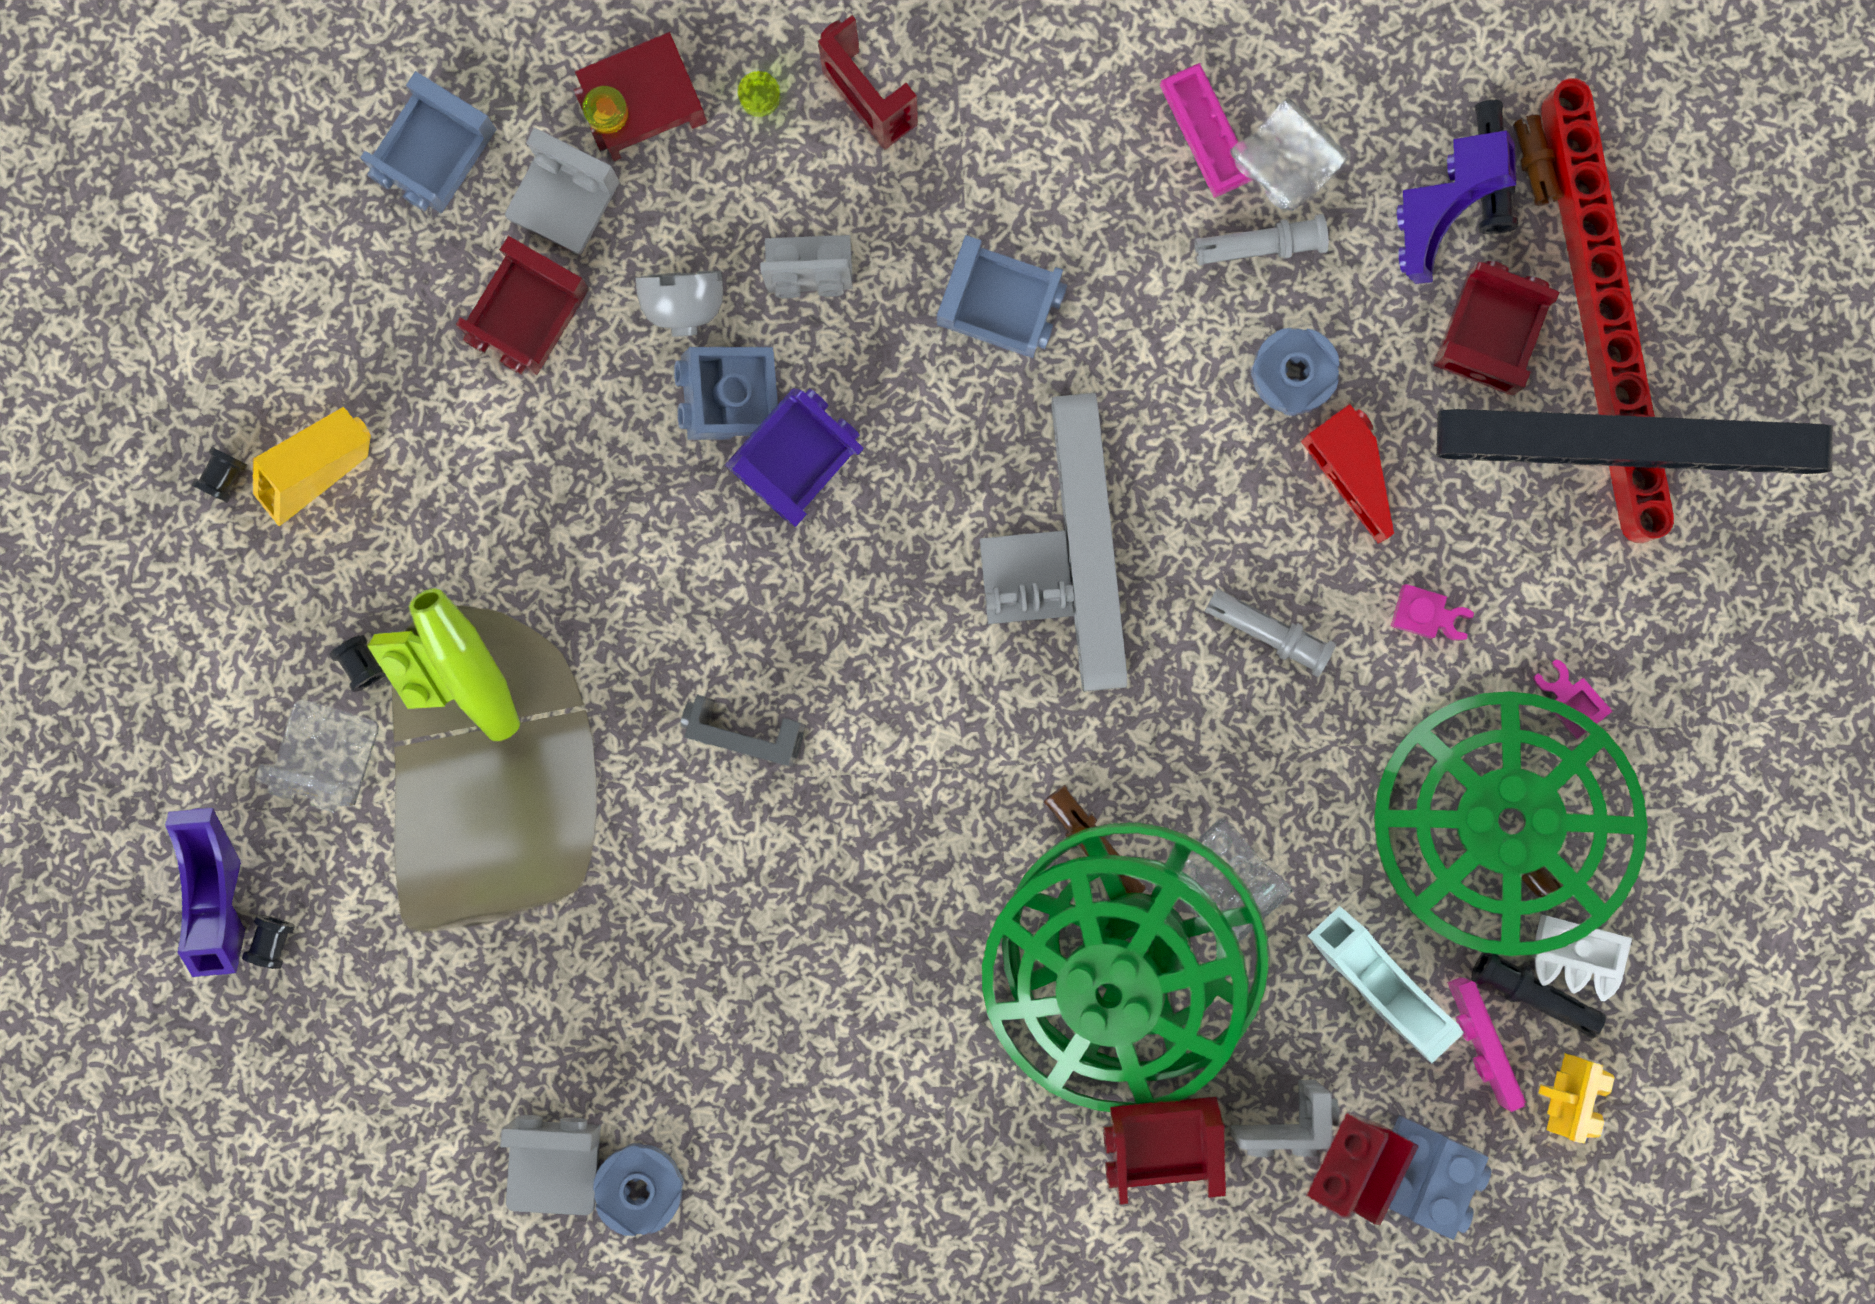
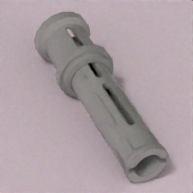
(1283, 240)
(1288, 640)

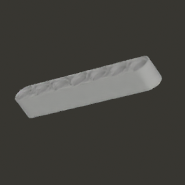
(1089, 542)

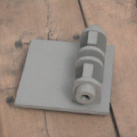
(1026, 577)

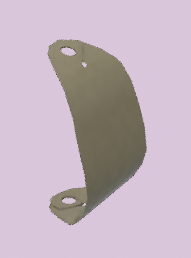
(488, 820)

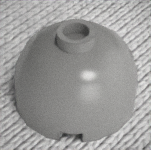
(680, 299)

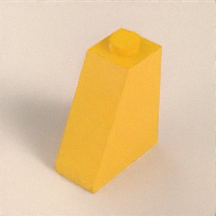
(308, 463)

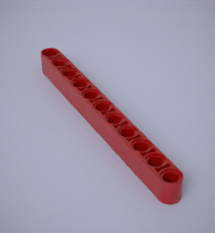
(1612, 291)

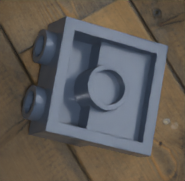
(725, 390)
(1439, 1180)

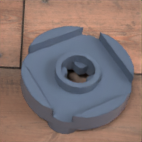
(1296, 346)
(644, 1214)

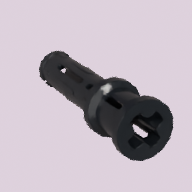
(1496, 206)
(1521, 985)

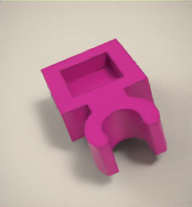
(1424, 612)
(1578, 696)

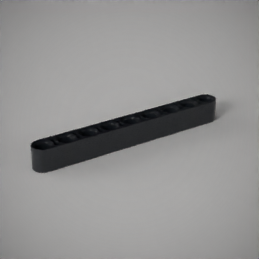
(1634, 441)

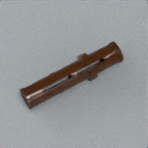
(1075, 820)

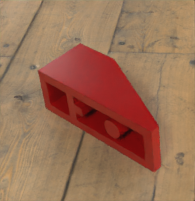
(1352, 463)

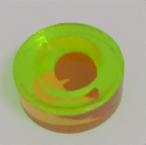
(759, 93)
(605, 109)

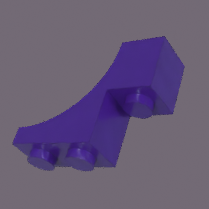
(1479, 168)
(208, 876)

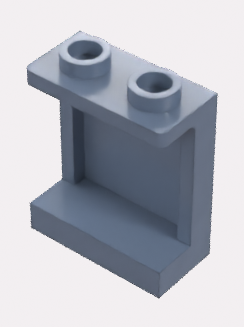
(430, 145)
(1000, 299)

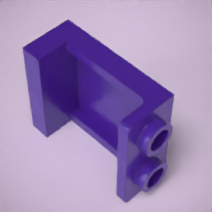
(794, 453)

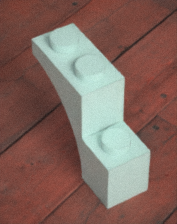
(1384, 984)

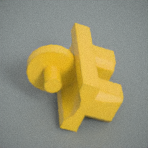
(1574, 1098)

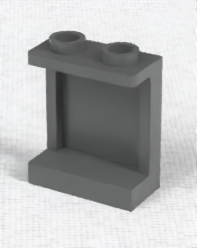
(785, 751)

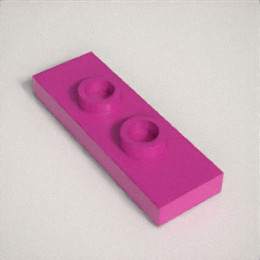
(1204, 128)
(1491, 1059)

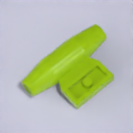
(446, 665)

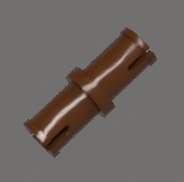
(1537, 160)

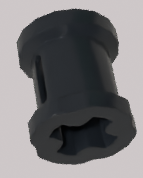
(219, 474)
(357, 663)
(268, 942)

